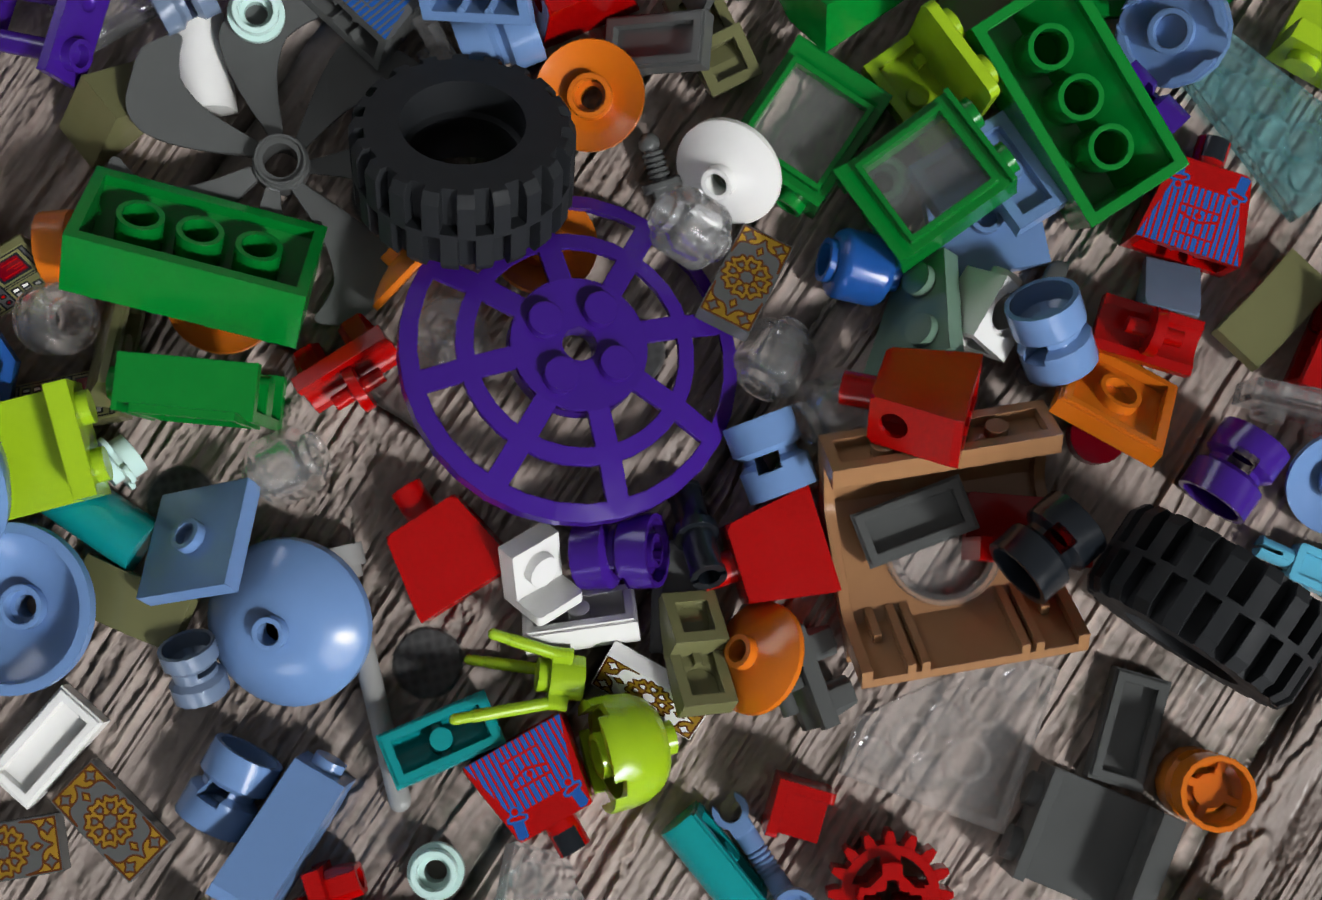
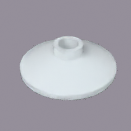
(740, 158)

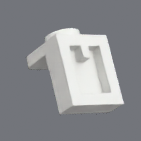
(534, 575)

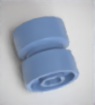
(505, 42)
(1051, 331)
(765, 435)
(228, 767)

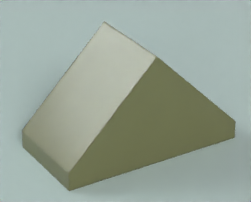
(98, 115)

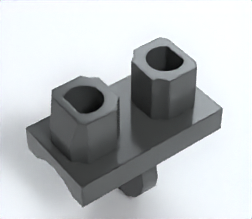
(813, 698)

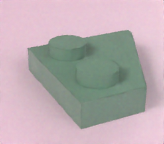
(922, 310)

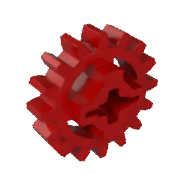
(887, 868)

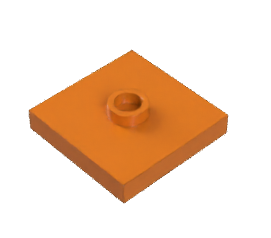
(1120, 407)

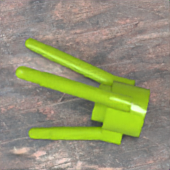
(558, 676)

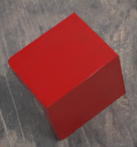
(796, 806)

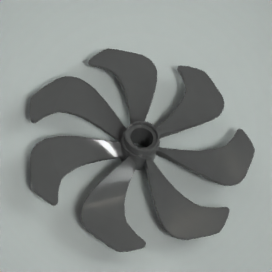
(169, 112)

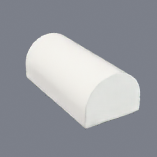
(204, 67)
(594, 622)

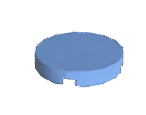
(1175, 38)

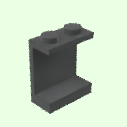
(1088, 839)

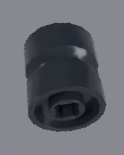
(1056, 539)

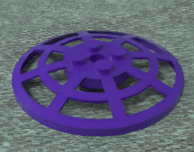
(557, 381)

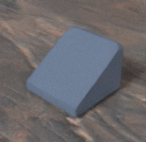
(1170, 286)

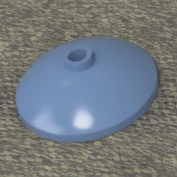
(318, 617)
(50, 642)

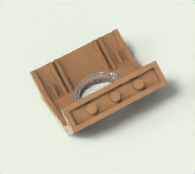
(931, 607)

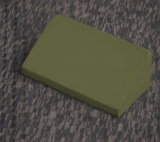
(118, 331)

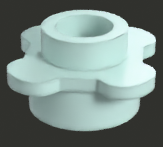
(125, 461)

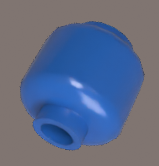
(857, 267)

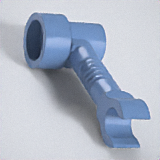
(761, 857)

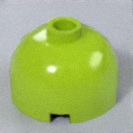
(626, 749)

